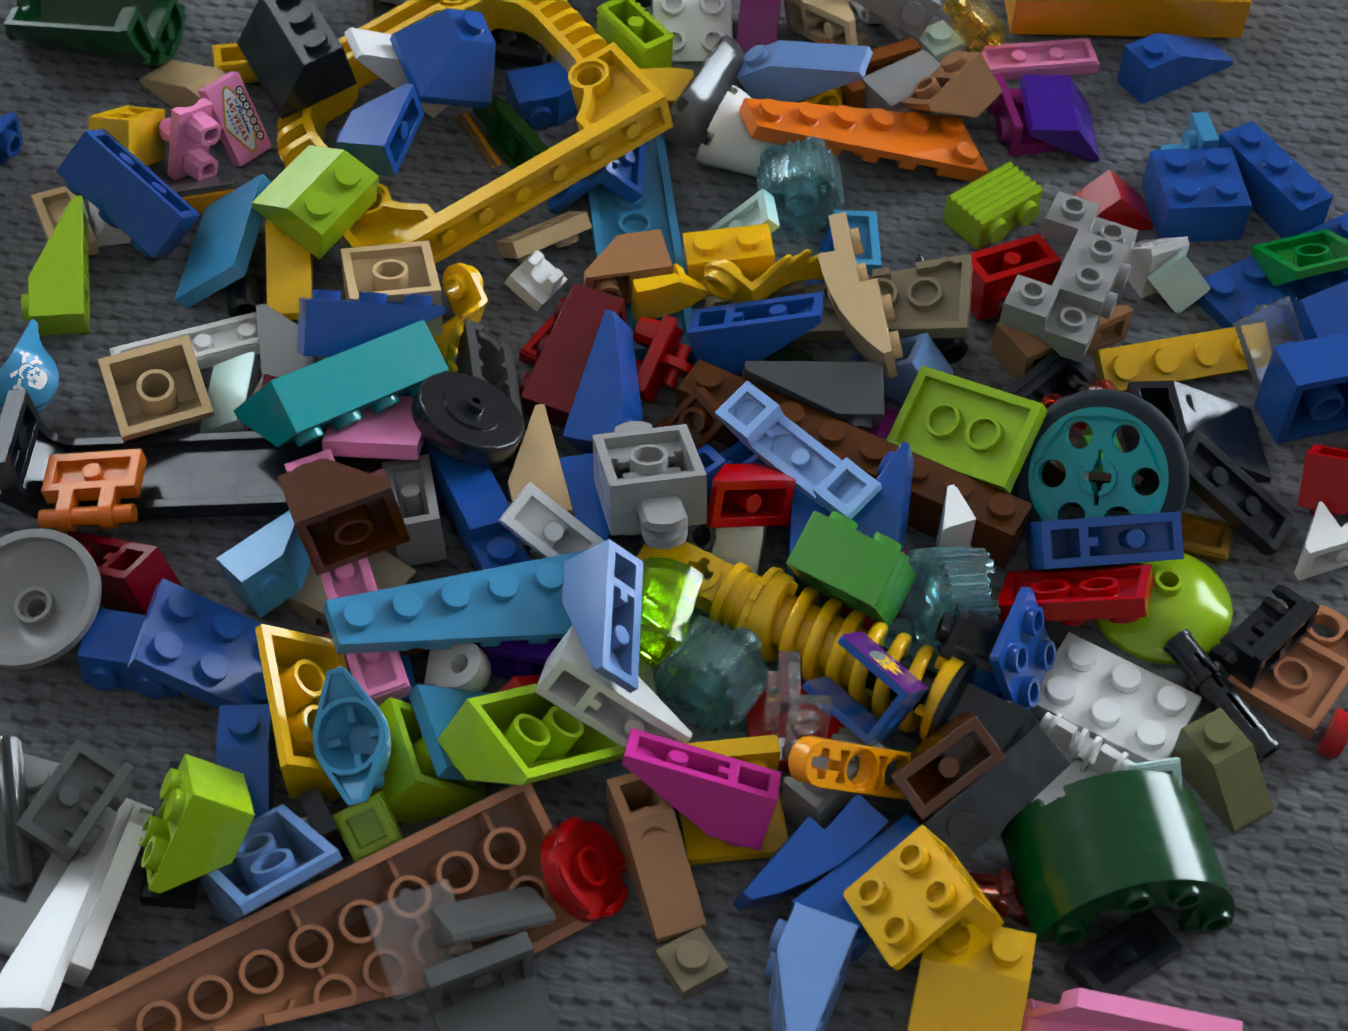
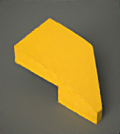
(665, 294)

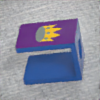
(890, 672)

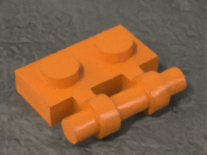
(90, 477)

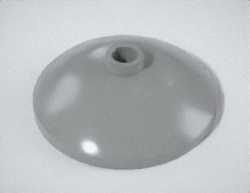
(50, 572)

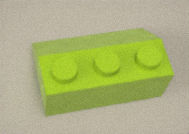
(522, 739)

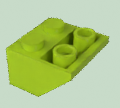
(198, 823)

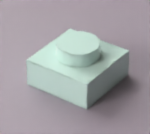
(940, 40)

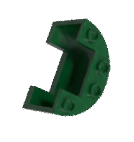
(1113, 847)

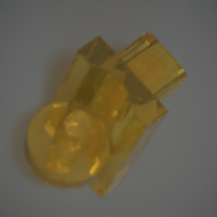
(975, 23)

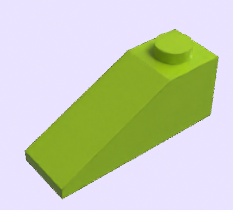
(60, 278)

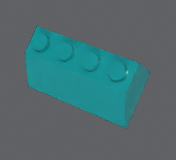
(343, 386)

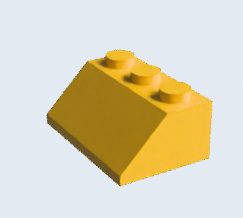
(294, 679)

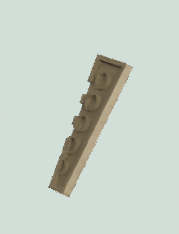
(924, 300)

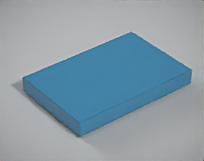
(222, 244)

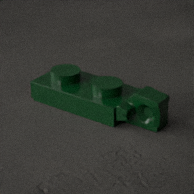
(509, 133)

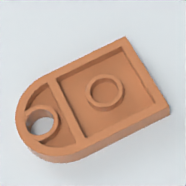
(1306, 680)

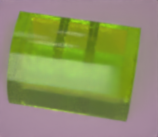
(666, 606)

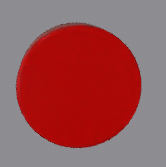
(1334, 735)

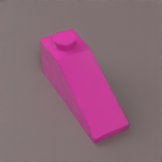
(712, 790)

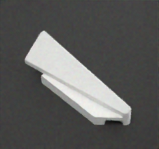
(73, 919)

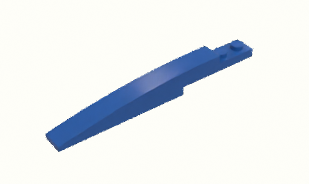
(475, 507)

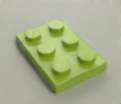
(968, 426)

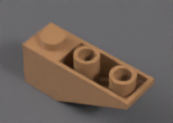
(654, 856)

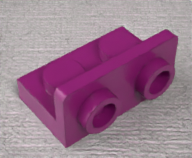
(1012, 124)

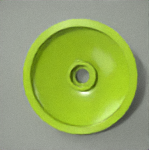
(1182, 598)

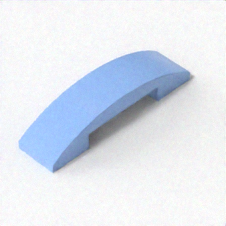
(789, 449)

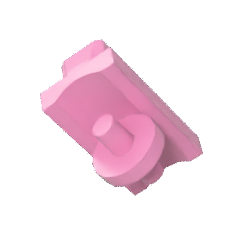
(189, 137)

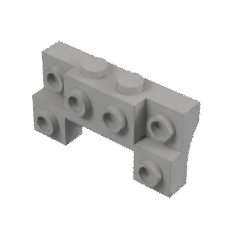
(1085, 284)

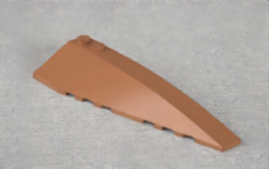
(315, 945)

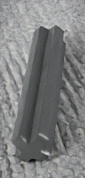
(15, 847)

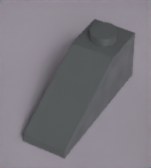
(839, 389)

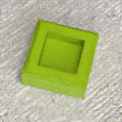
(368, 827)

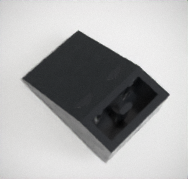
(1221, 421)

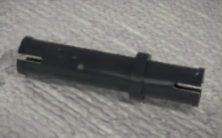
(1210, 681)

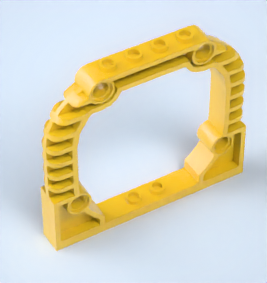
(614, 103)

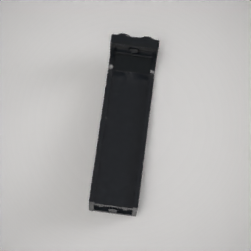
(183, 472)

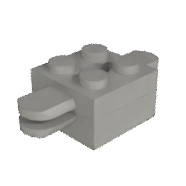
(650, 482)

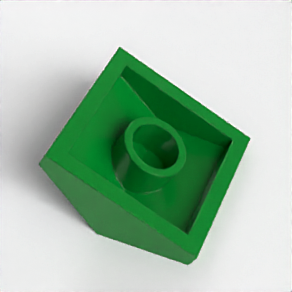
(1302, 256)

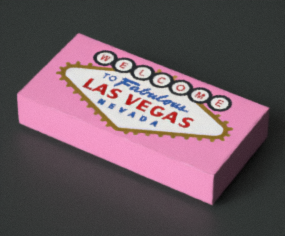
(240, 124)

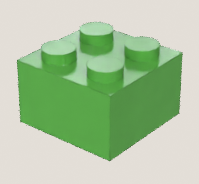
(852, 566)

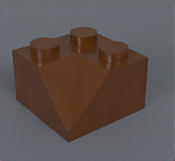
(342, 512)

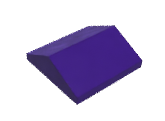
(1059, 114)

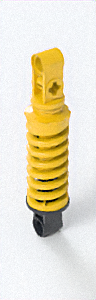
(797, 623)

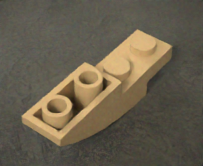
(857, 299)

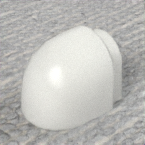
(459, 667)

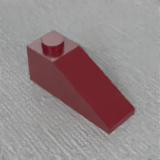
(126, 571)

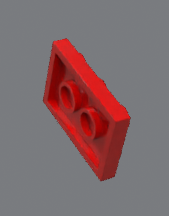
(1083, 593)

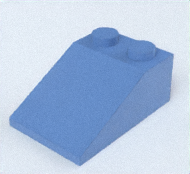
(273, 861)
(807, 968)

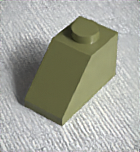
(1223, 770)

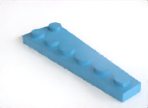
(469, 607)

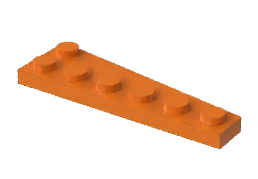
(870, 134)

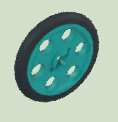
(1105, 413)

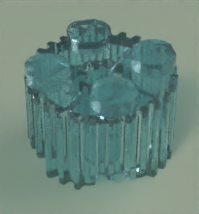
(803, 182)
(943, 580)
(714, 674)

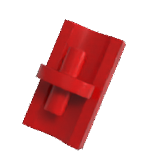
(665, 356)

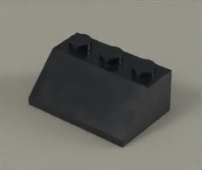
(294, 54)

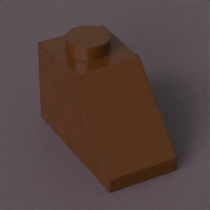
(946, 763)

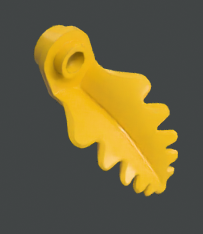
(727, 283)
(467, 299)

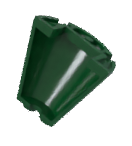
(116, 29)

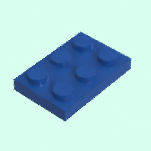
(199, 648)

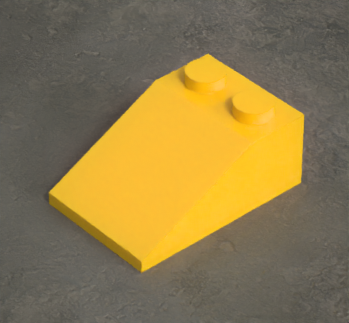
(973, 981)

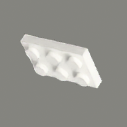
(1115, 700)

